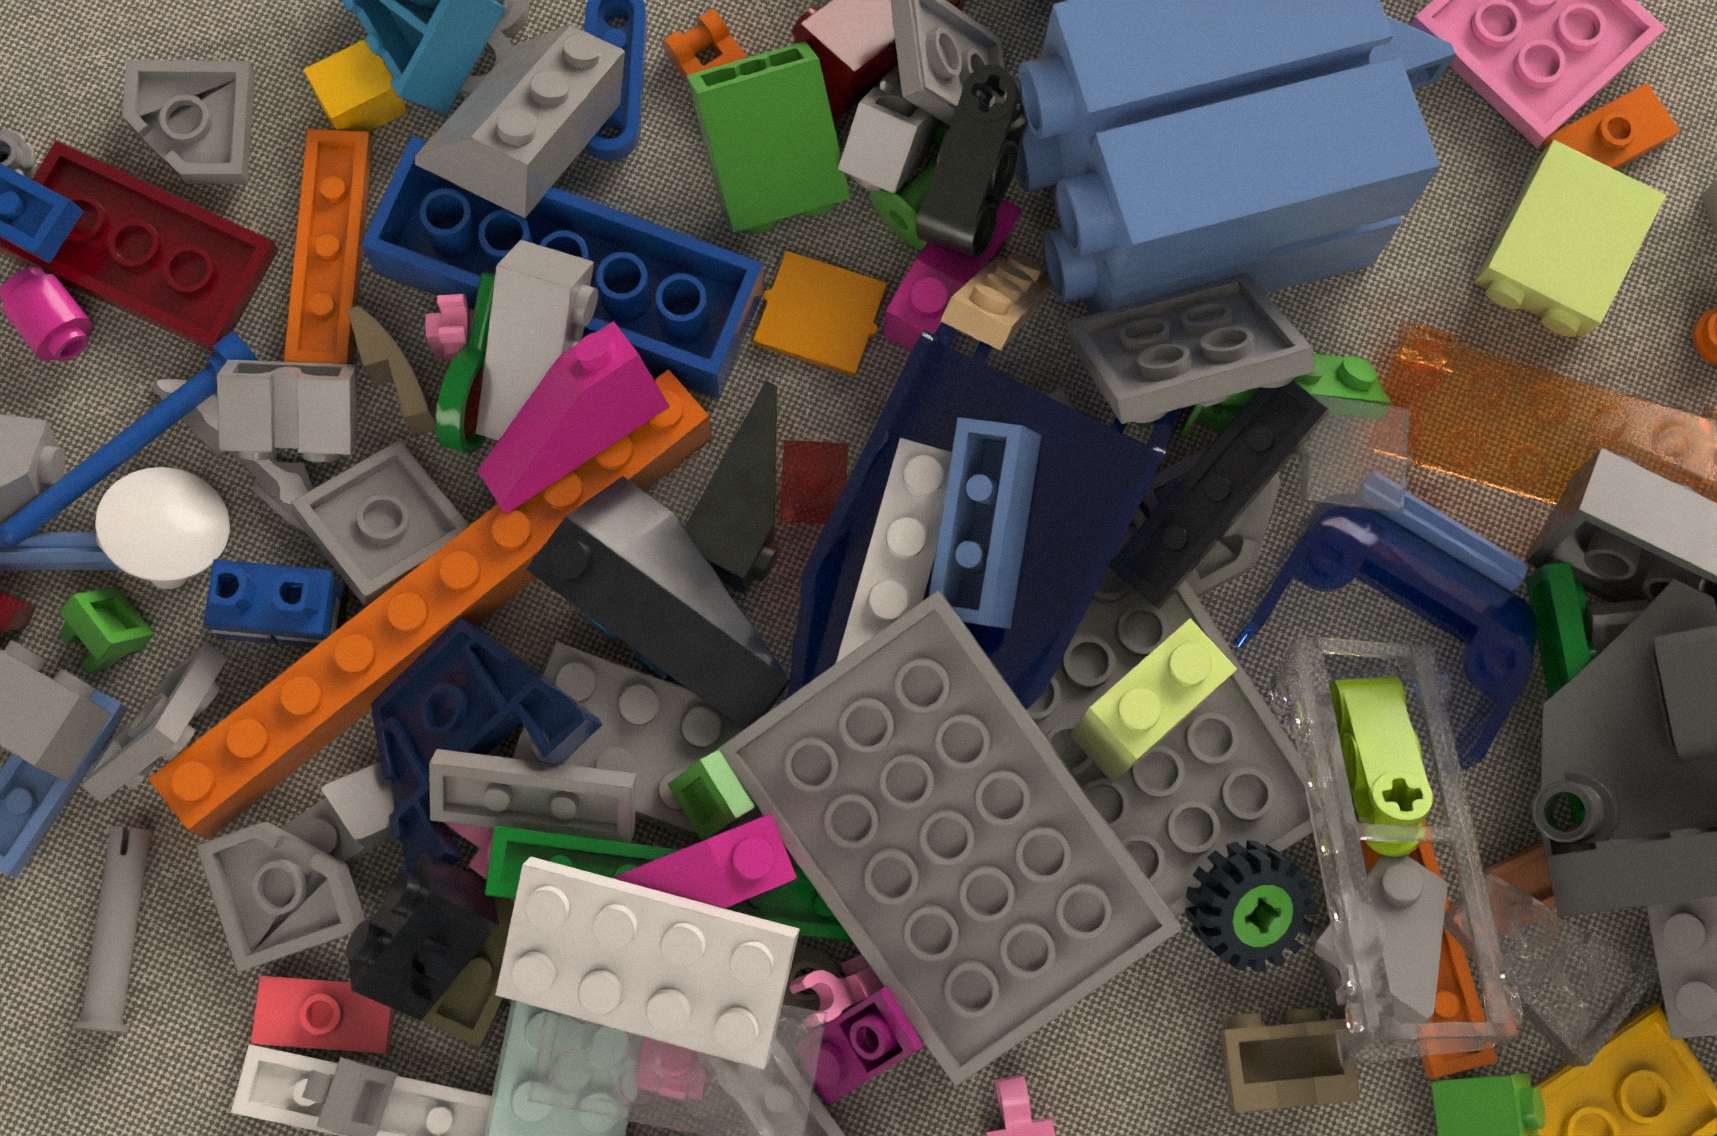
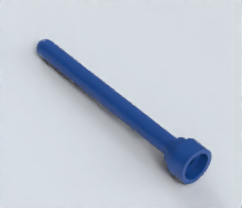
(125, 444)

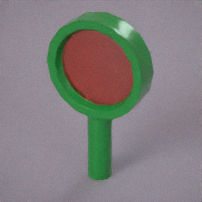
(462, 384)

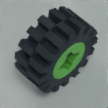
(1233, 892)

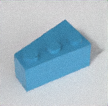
(428, 43)

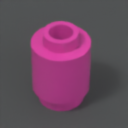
(45, 314)

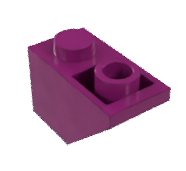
(863, 1045)

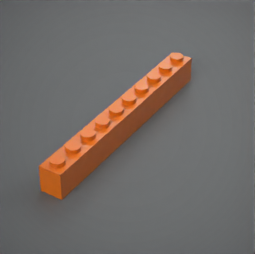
(357, 662)

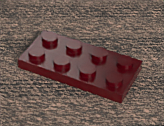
(150, 250)

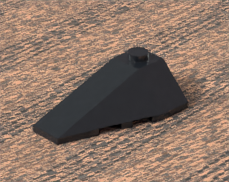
(651, 587)

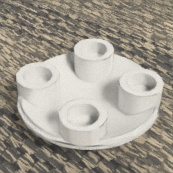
(162, 525)

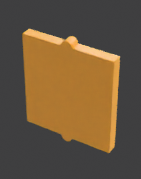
(820, 313)

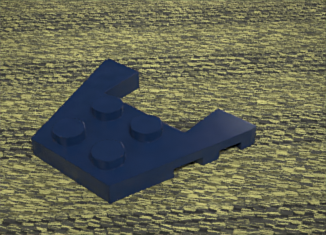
(463, 699)

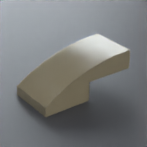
(387, 363)

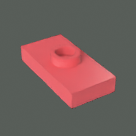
(320, 1016)

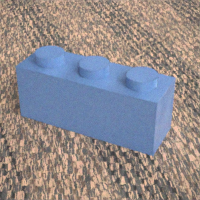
(985, 519)

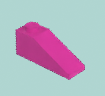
(936, 278)
(575, 412)
(721, 867)

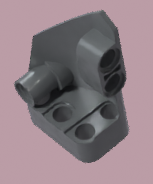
(1642, 757)

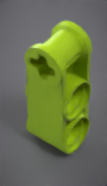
(1381, 756)

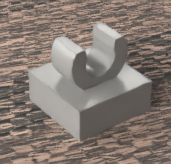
(352, 1097)

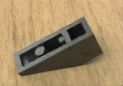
(737, 510)

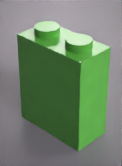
(769, 137)

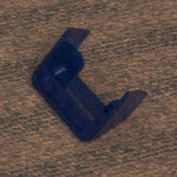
(1364, 544)

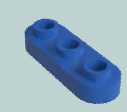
(633, 40)

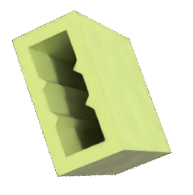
(1568, 240)
(1152, 700)

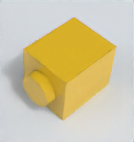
(355, 89)

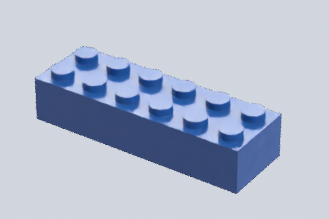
(666, 292)

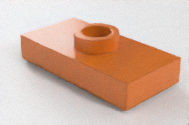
(1620, 129)

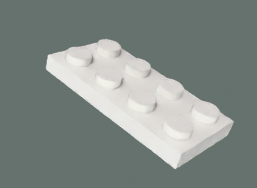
(647, 962)

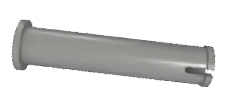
(115, 931)

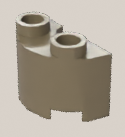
(1285, 1062)

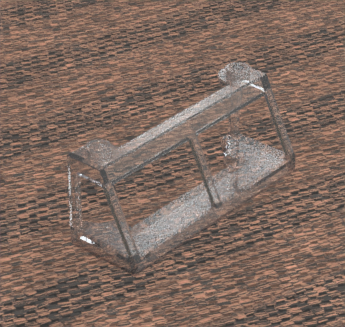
(1304, 691)

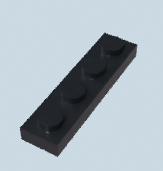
(1217, 490)

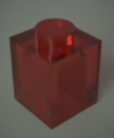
(812, 480)

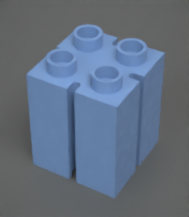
(1217, 144)

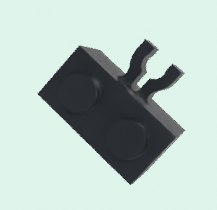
(421, 936)

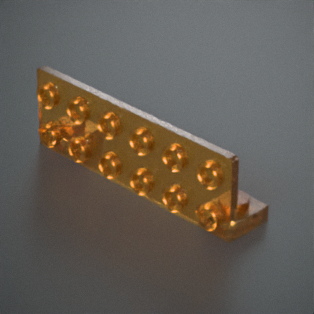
(1533, 426)

